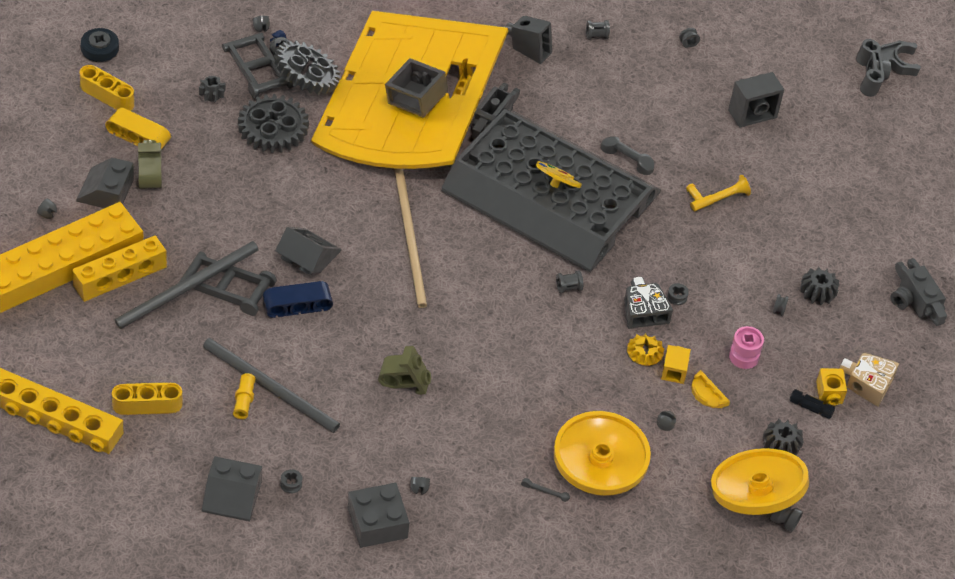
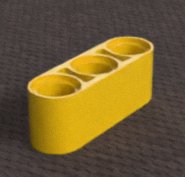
(106, 88)
(136, 128)
(147, 398)

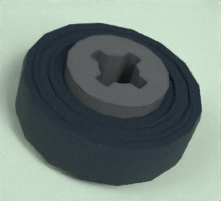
(99, 44)

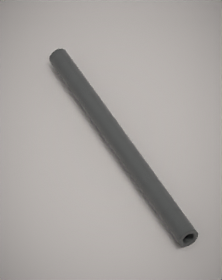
(185, 285)
(271, 385)

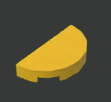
(707, 393)

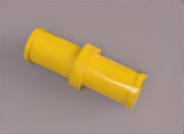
(244, 396)

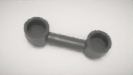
(645, 163)

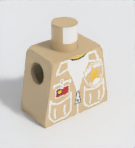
(870, 376)

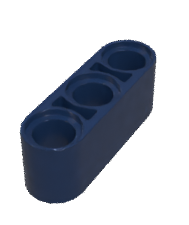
(297, 298)

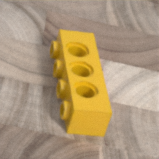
(119, 268)

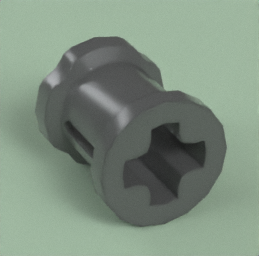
(597, 29)
(569, 281)

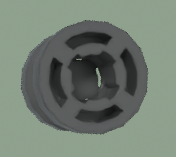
(788, 517)

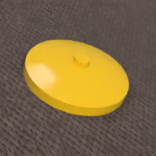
(602, 453)
(760, 481)

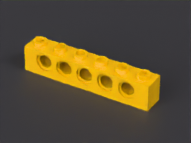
(59, 413)

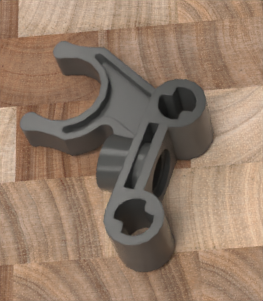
(880, 61)

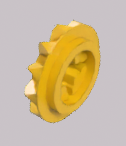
(637, 354)

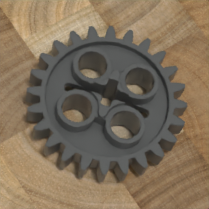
(321, 74)
(273, 123)

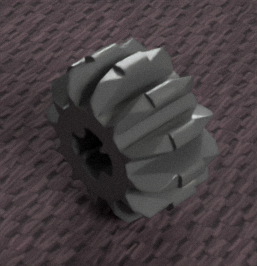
(819, 285)
(783, 437)

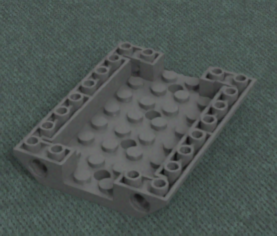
(521, 197)

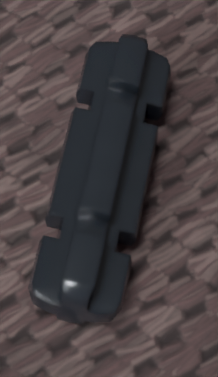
(812, 403)

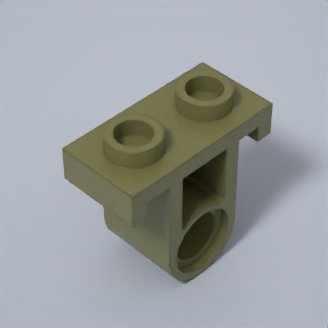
(149, 164)
(405, 371)

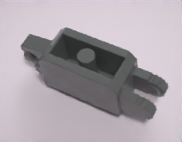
(492, 106)
(926, 293)

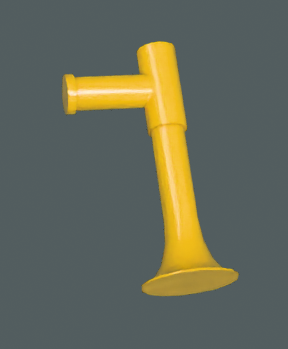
(700, 202)

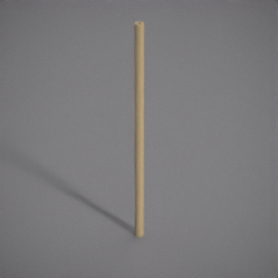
(410, 237)

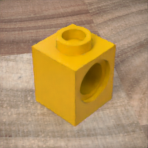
(831, 386)

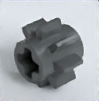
(212, 88)

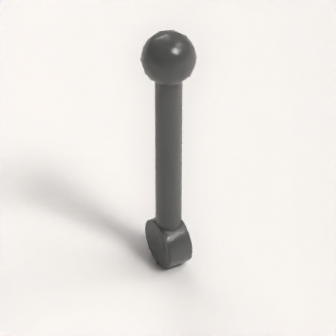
(527, 483)

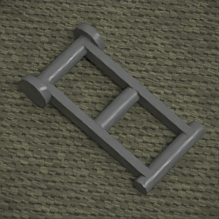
(253, 86)
(247, 305)

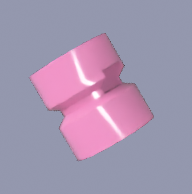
(746, 347)

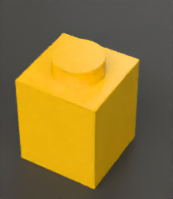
(675, 364)

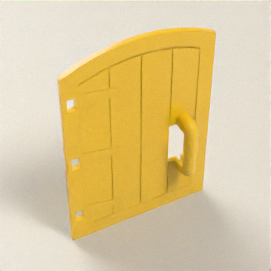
(386, 136)

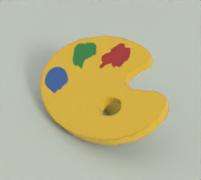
(558, 175)

